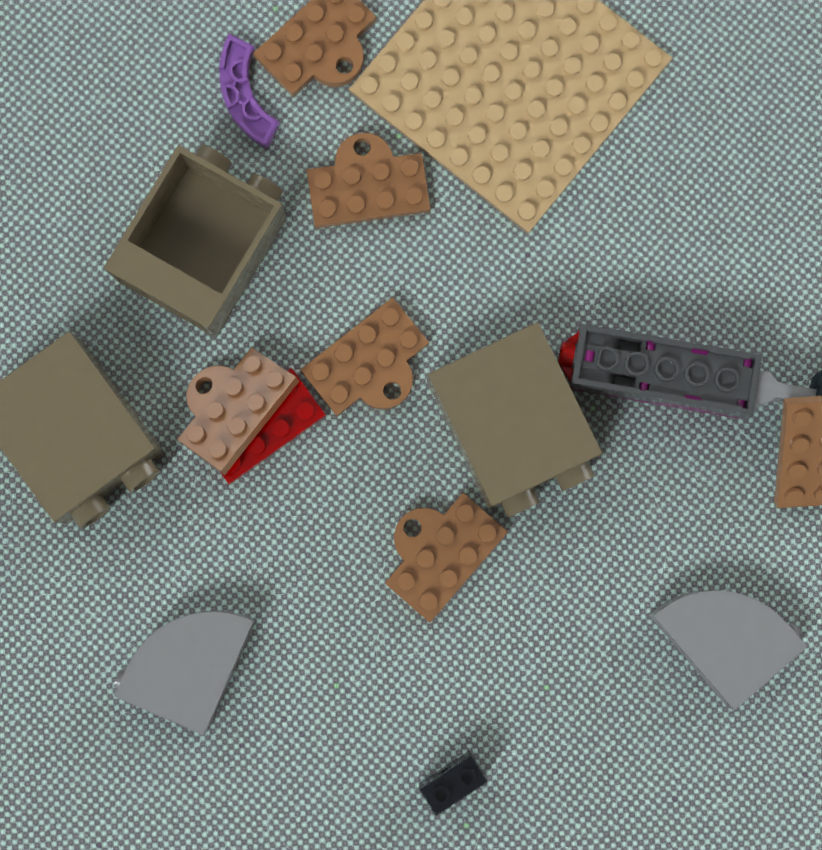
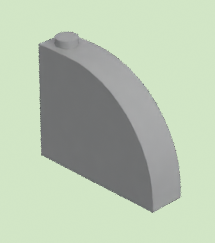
(729, 640)
(186, 667)

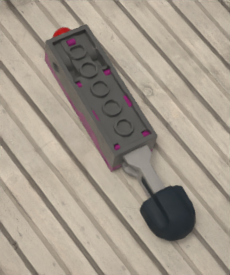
(672, 373)

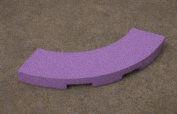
(237, 92)

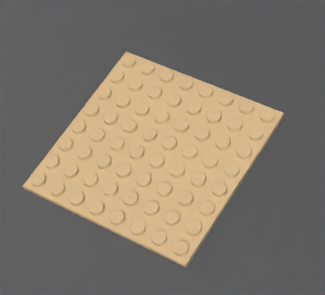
(511, 91)

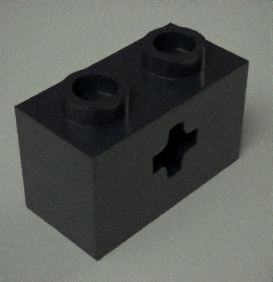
(452, 783)

